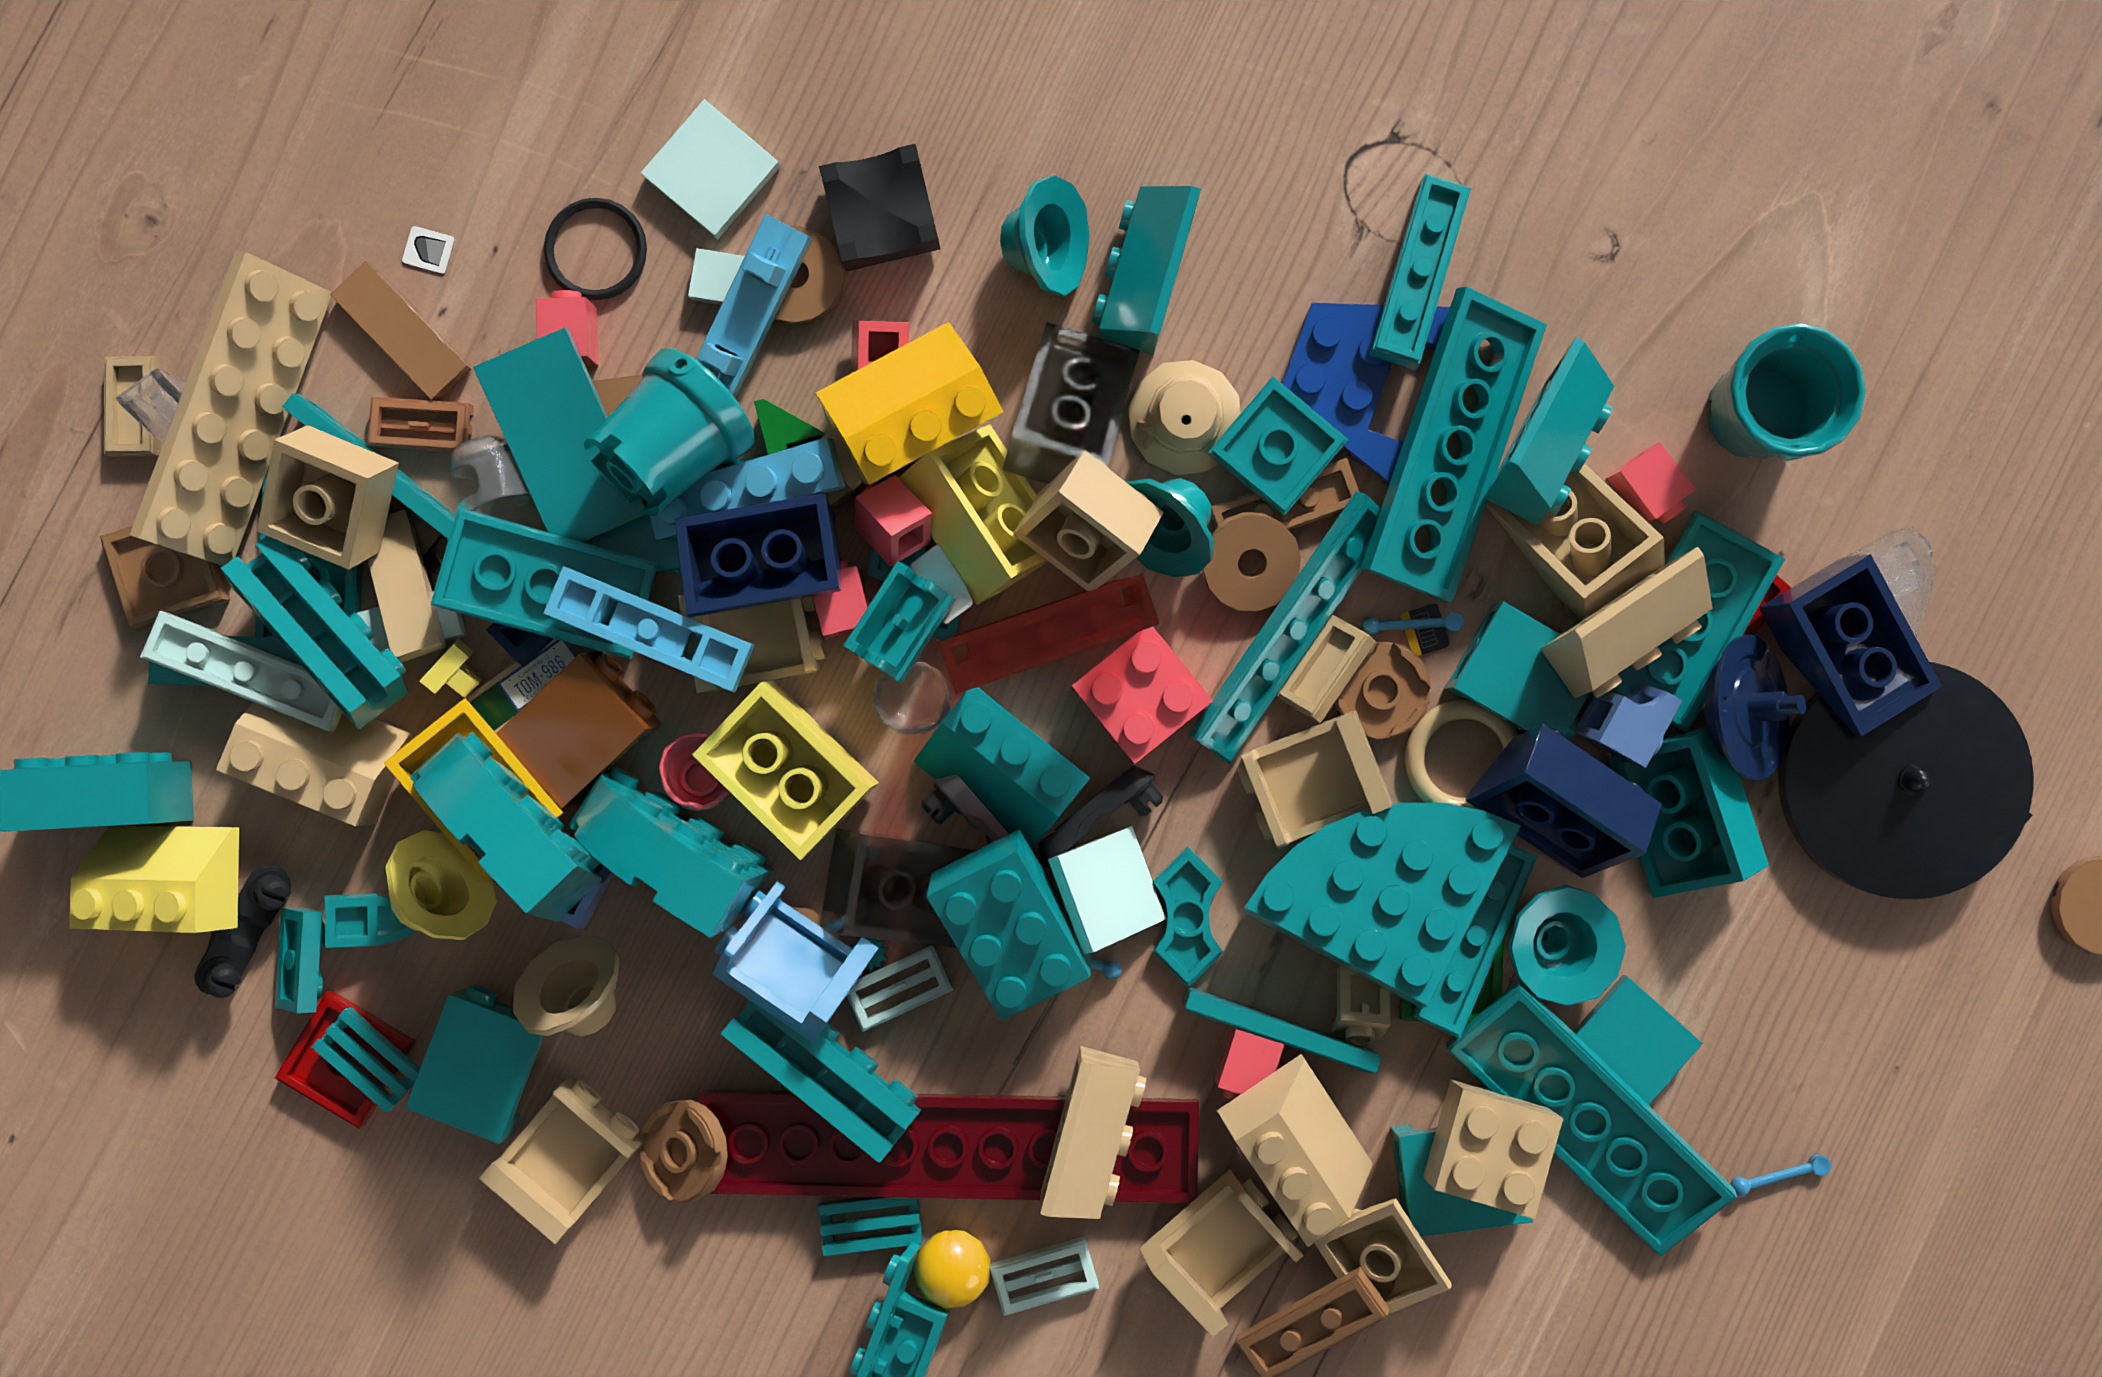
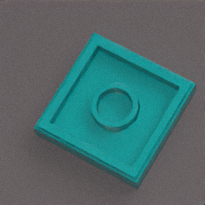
(1277, 446)

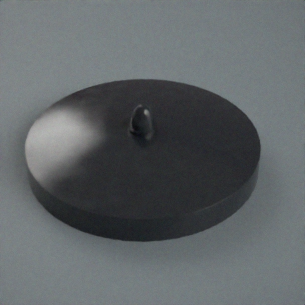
(1916, 799)

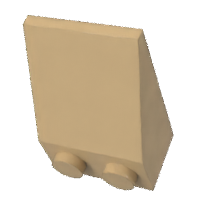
(1589, 547)

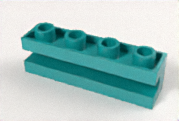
(317, 631)
(828, 1079)

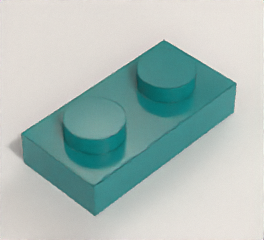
(298, 971)

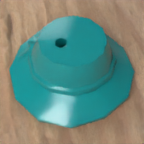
(1048, 235)
(1181, 539)
(1578, 946)

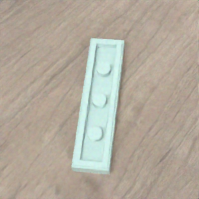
(239, 670)

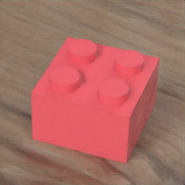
(1141, 694)

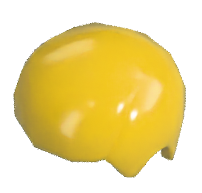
(952, 1269)

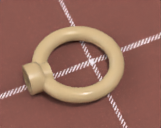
(1424, 730)

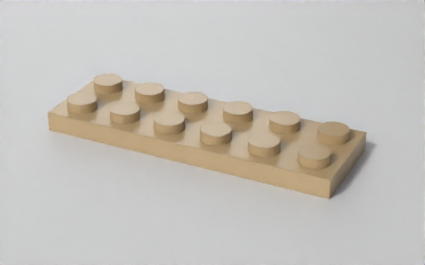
(231, 410)

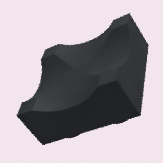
(880, 208)

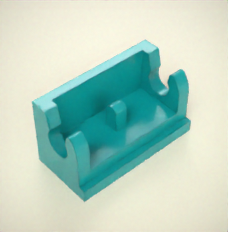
(899, 622)

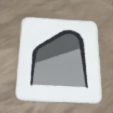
(428, 249)

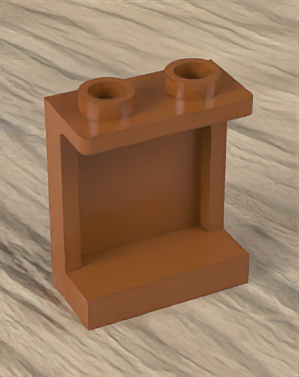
(579, 726)

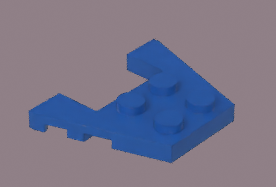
(1343, 381)

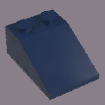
(1852, 643)

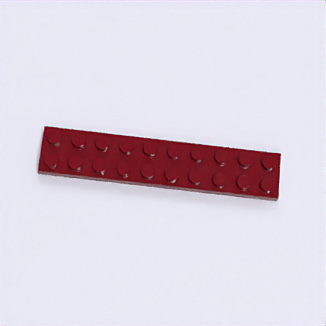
(950, 1150)

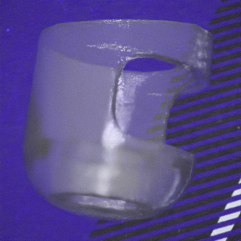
(495, 473)

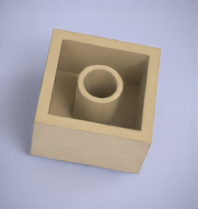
(327, 496)
(1088, 522)
(1492, 1149)

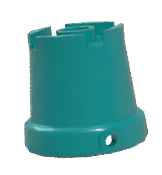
(1788, 395)
(670, 431)

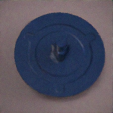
(1750, 707)

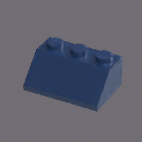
(758, 554)
(1567, 802)

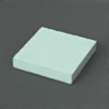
(710, 169)
(1107, 890)

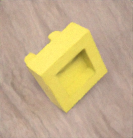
(452, 671)

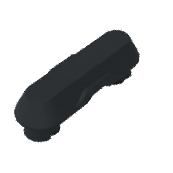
(1131, 786)
(955, 795)
(233, 948)

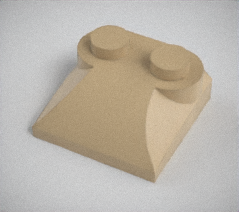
(1388, 1252)

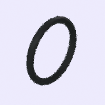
(591, 203)

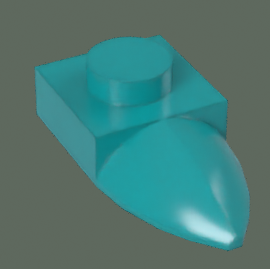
(361, 921)

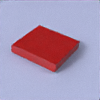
(322, 1083)

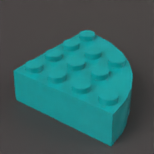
(513, 834)
(680, 857)
(1388, 891)

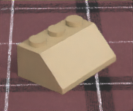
(1632, 627)
(320, 769)
(1091, 1135)
(1300, 1148)

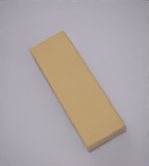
(405, 591)

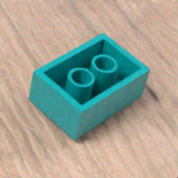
(95, 791)
(1009, 925)

